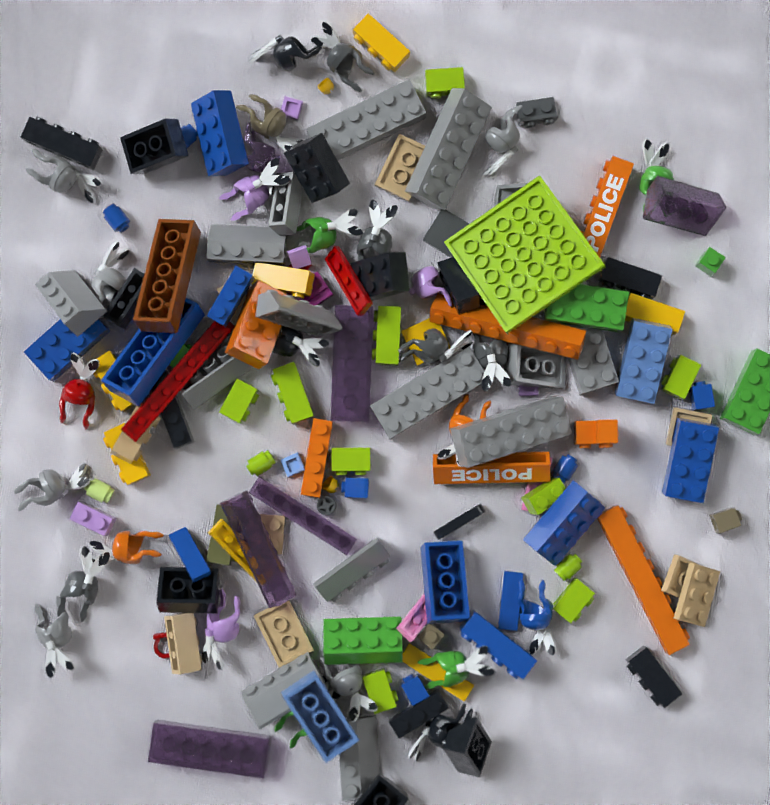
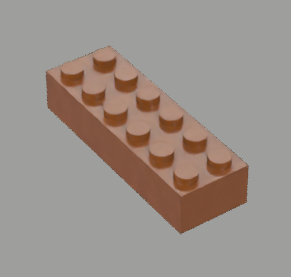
(167, 276)

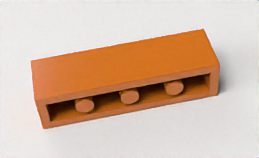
(316, 457)

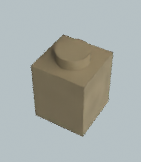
(726, 520)
(430, 635)

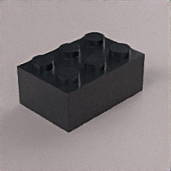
(154, 146)
(316, 168)
(383, 274)
(180, 595)

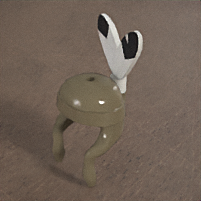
(272, 125)

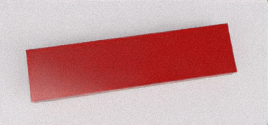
(348, 281)

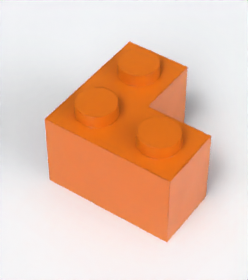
(596, 432)

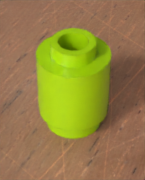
(260, 463)
(568, 566)

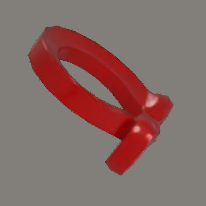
(157, 637)

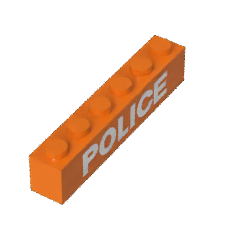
(606, 202)
(506, 469)

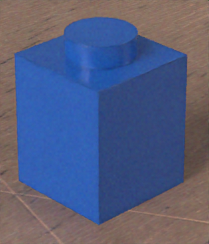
(701, 396)
(414, 688)

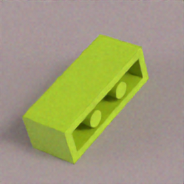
(387, 335)
(292, 393)

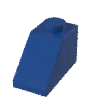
(355, 487)

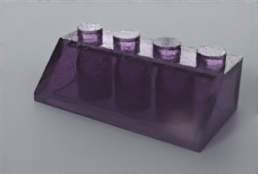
(682, 206)

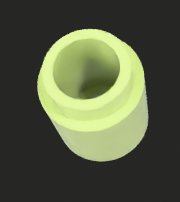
(99, 491)

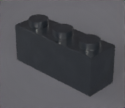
(630, 278)
(459, 287)
(124, 304)
(653, 677)
(418, 714)

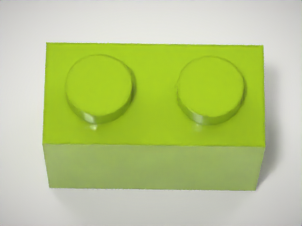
(441, 81)
(680, 377)
(239, 401)
(351, 460)
(543, 496)
(573, 600)
(379, 689)

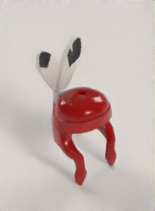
(79, 390)

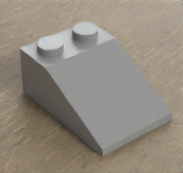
(535, 367)

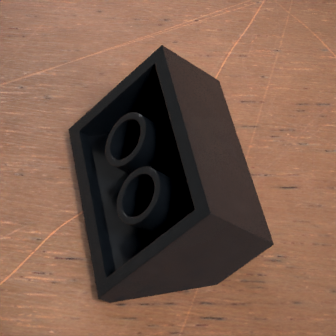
(468, 747)
(383, 792)

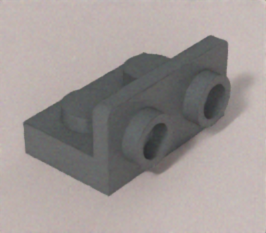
(537, 112)

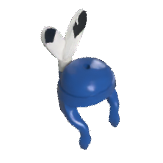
(537, 618)

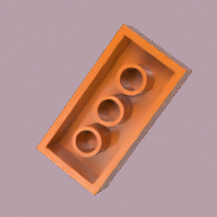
(253, 337)

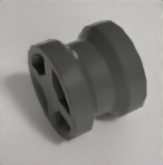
(326, 505)

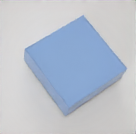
(293, 464)

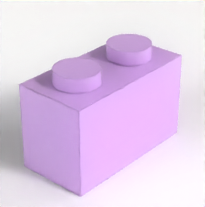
(93, 518)

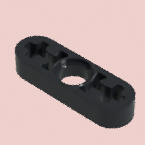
(459, 521)

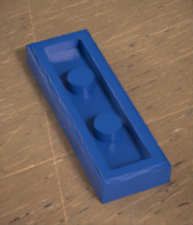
(189, 554)
(509, 601)

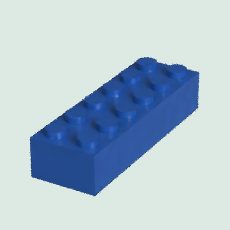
(149, 356)

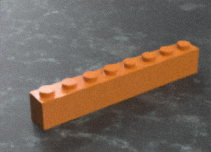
(533, 333)
(644, 583)

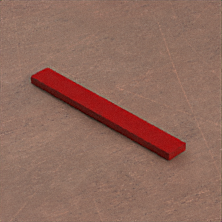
(175, 380)

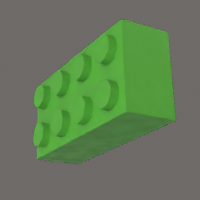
(590, 308)
(750, 398)
(362, 640)

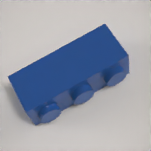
(230, 296)

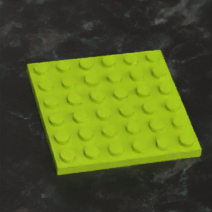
(524, 254)

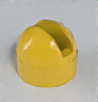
(325, 86)
(330, 485)

